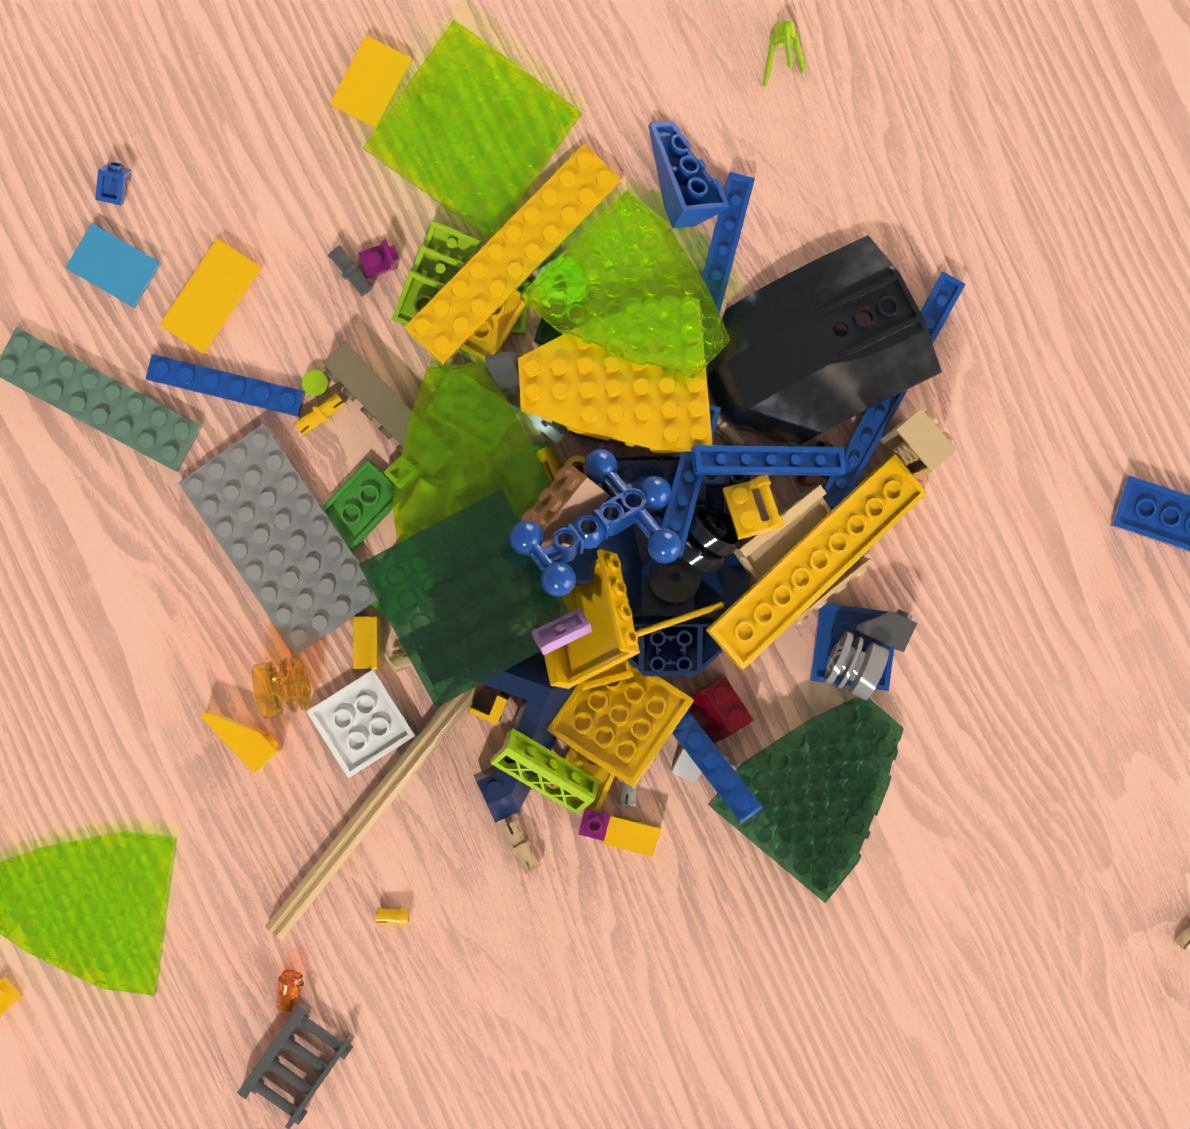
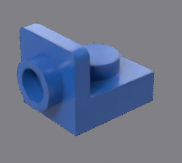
(112, 183)

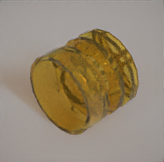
(276, 687)

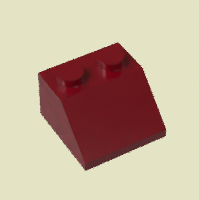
(719, 709)

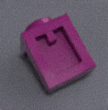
(379, 259)
(594, 824)

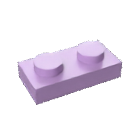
(561, 631)

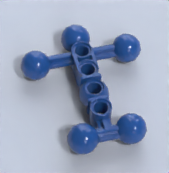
(600, 467)

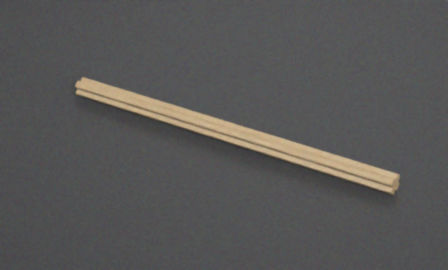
(369, 813)

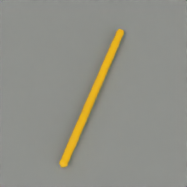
(679, 619)

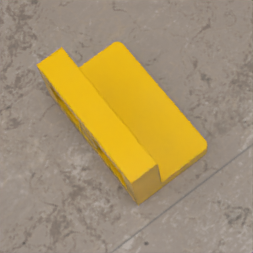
(367, 643)
(496, 712)
(632, 835)

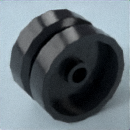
(709, 540)

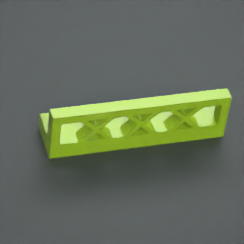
(550, 770)

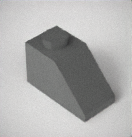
(505, 371)
(889, 628)

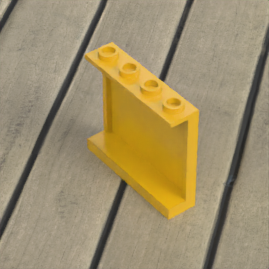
(612, 626)

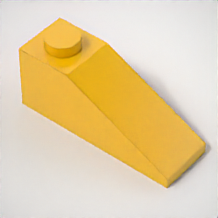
(247, 742)

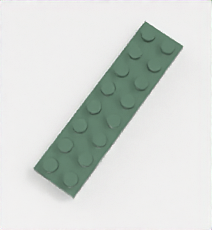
(97, 399)

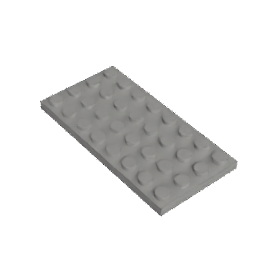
(279, 539)

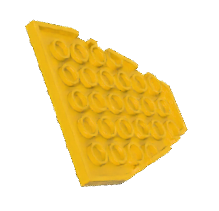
(614, 397)

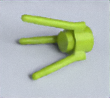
(786, 37)

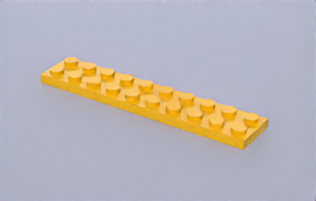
(512, 254)
(816, 562)

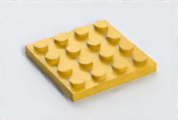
(621, 723)

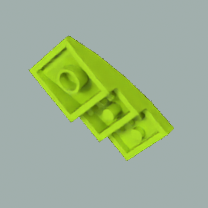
(437, 262)

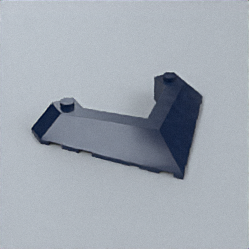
(538, 709)

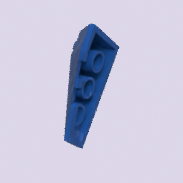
(685, 185)

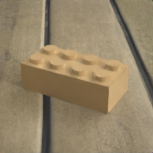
(919, 443)

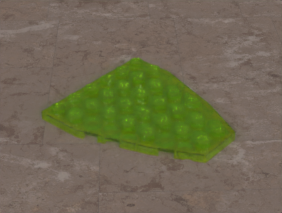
(632, 292)
(462, 449)
(93, 907)

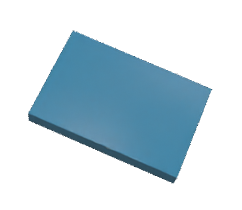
(113, 265)

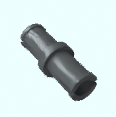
(350, 270)

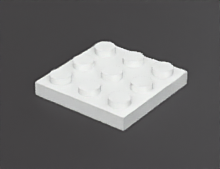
(361, 723)

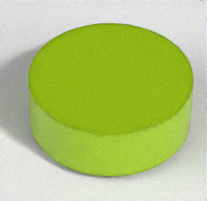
(315, 383)

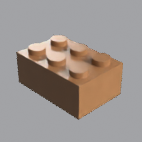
(564, 501)

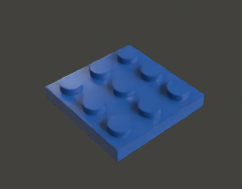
(831, 625)

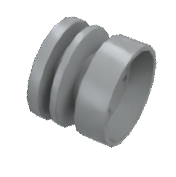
(853, 664)

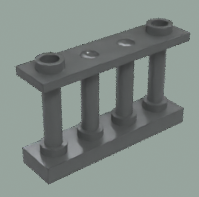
(271, 1063)

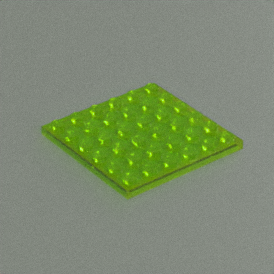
(472, 130)

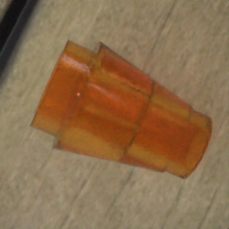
(289, 987)

